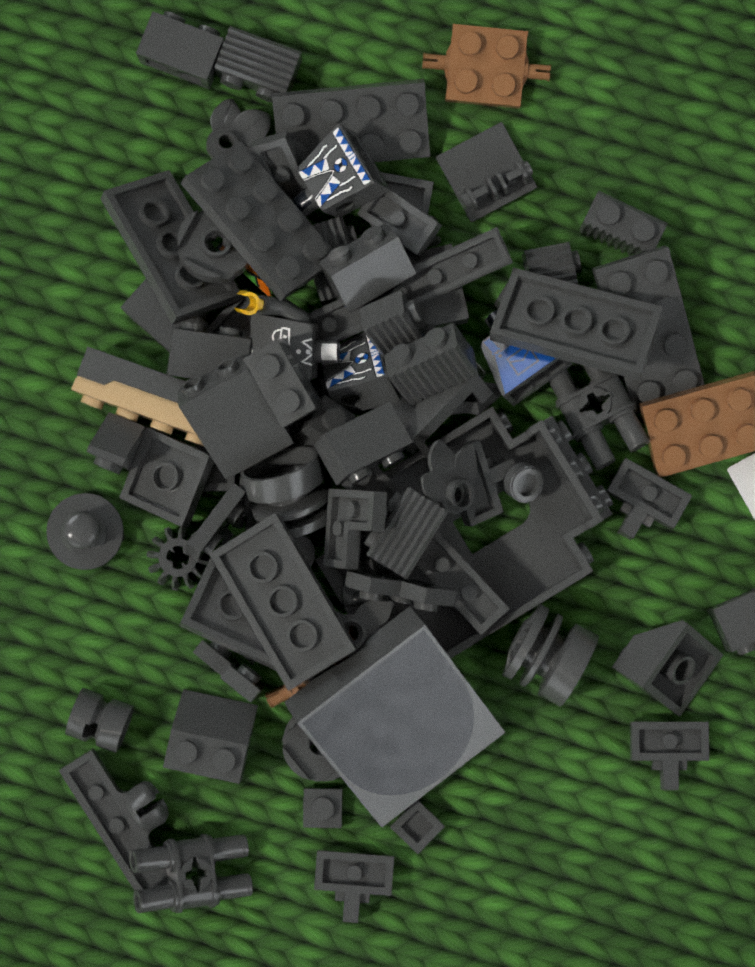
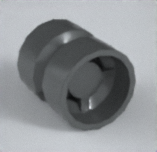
(99, 720)

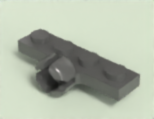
(118, 813)

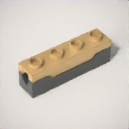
(132, 391)

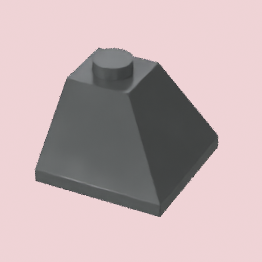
(669, 663)

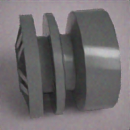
(289, 486)
(550, 655)

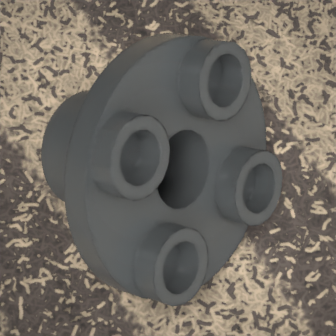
(85, 531)

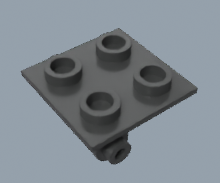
(486, 172)

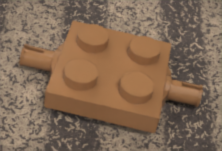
(486, 66)

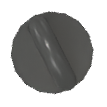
(523, 482)

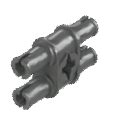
(588, 425)
(179, 858)

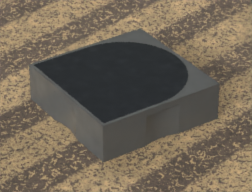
(394, 717)

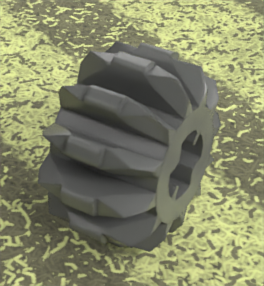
(168, 566)

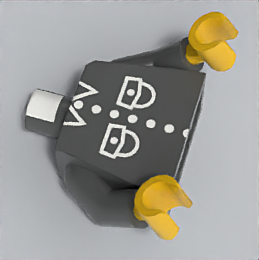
(289, 321)

